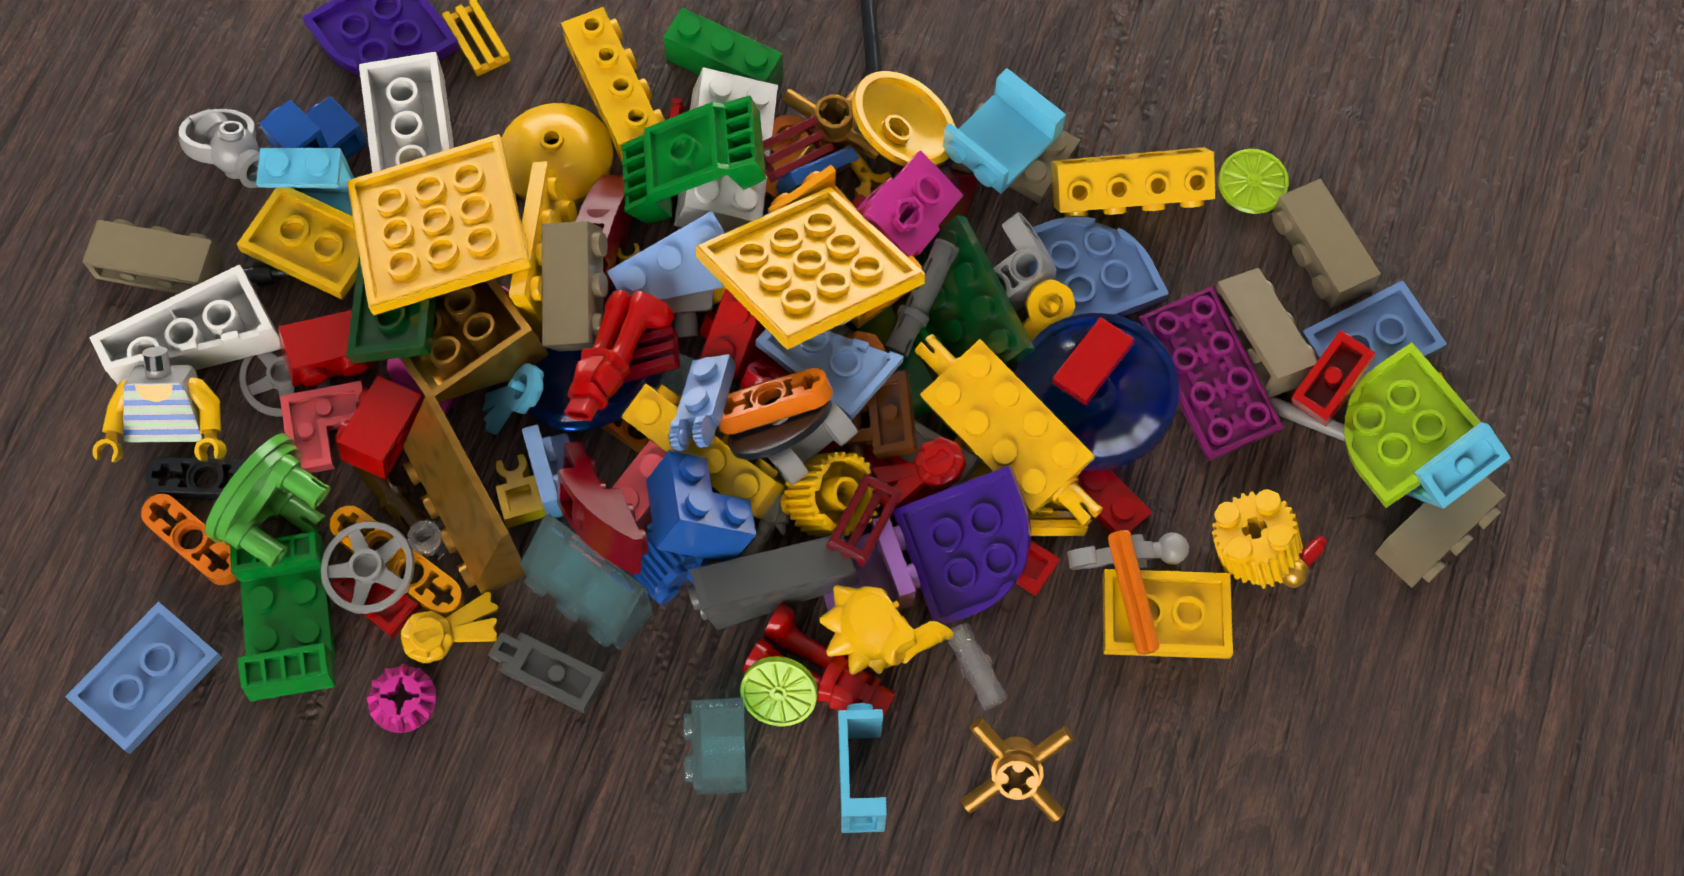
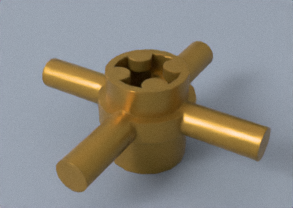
(828, 112)
(1027, 766)

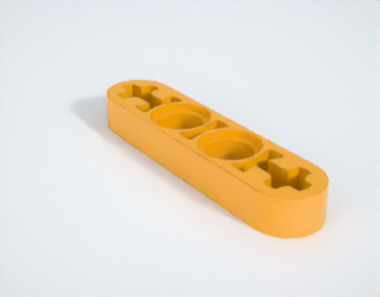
(398, 562)

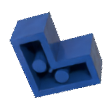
(321, 127)
(692, 517)

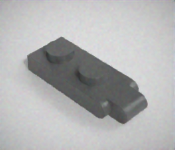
(547, 670)

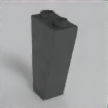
(760, 582)

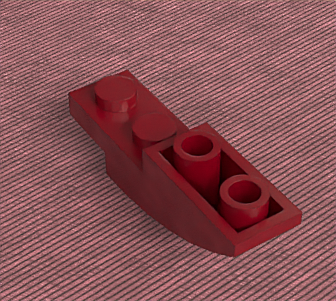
(605, 209)
(599, 513)

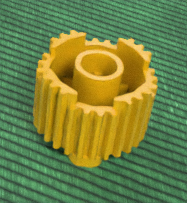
(825, 492)
(1257, 538)

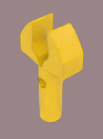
(866, 176)

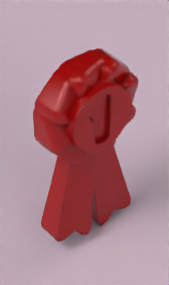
(936, 465)

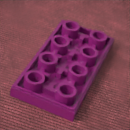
(1214, 374)

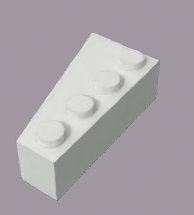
(199, 328)

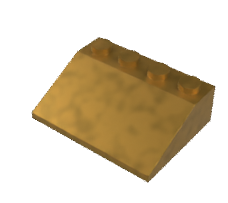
(474, 343)
(460, 501)

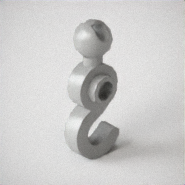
(1170, 548)

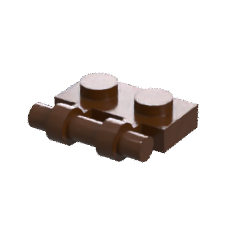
(890, 420)

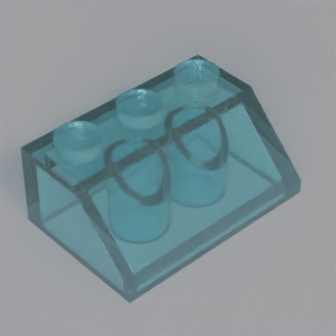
(585, 584)

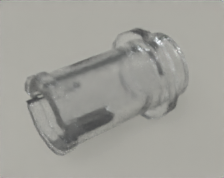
(423, 545)

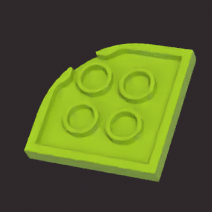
(1401, 421)

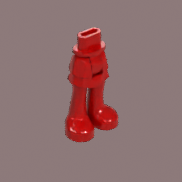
(604, 365)
(836, 684)

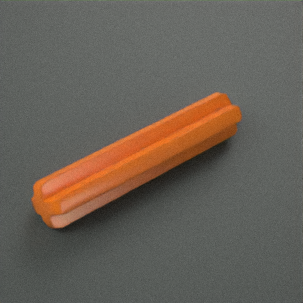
(1133, 592)

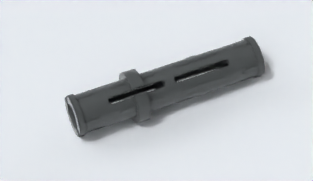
(917, 307)

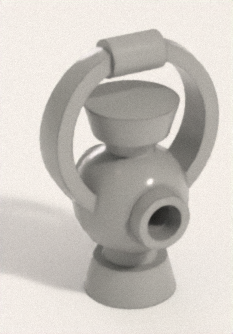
(224, 140)

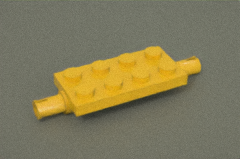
(1008, 426)

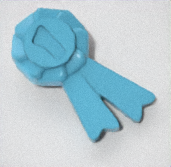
(518, 396)

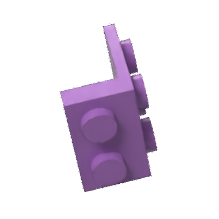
(886, 568)

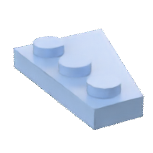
(671, 264)
(850, 365)

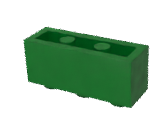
(700, 43)

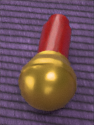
(1309, 554)

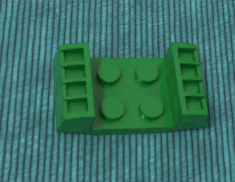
(691, 152)
(285, 621)

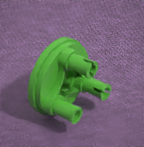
(265, 488)

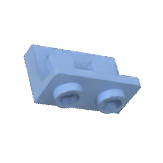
(546, 458)

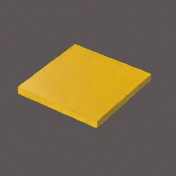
(437, 224)
(809, 267)

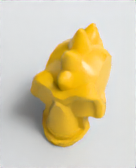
(873, 630)

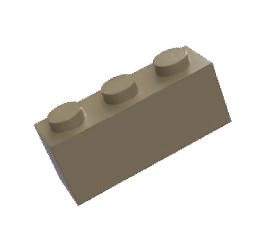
(1325, 244)
(150, 256)
(572, 284)
(1266, 331)
(1432, 532)

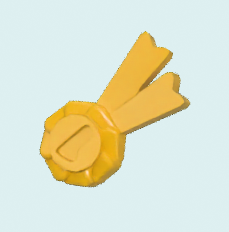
(1046, 305)
(430, 636)

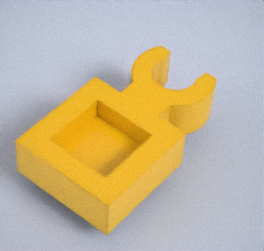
(519, 494)

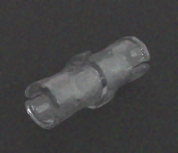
(976, 667)

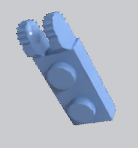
(702, 401)

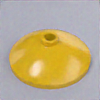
(900, 117)
(578, 157)

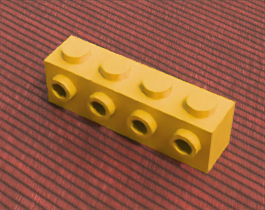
(610, 76)
(1133, 180)
(731, 476)

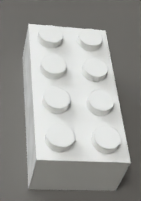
(405, 109)
(724, 196)

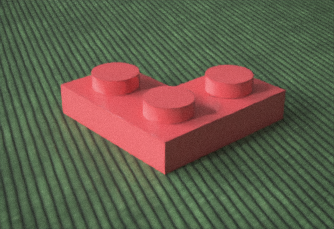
(311, 416)

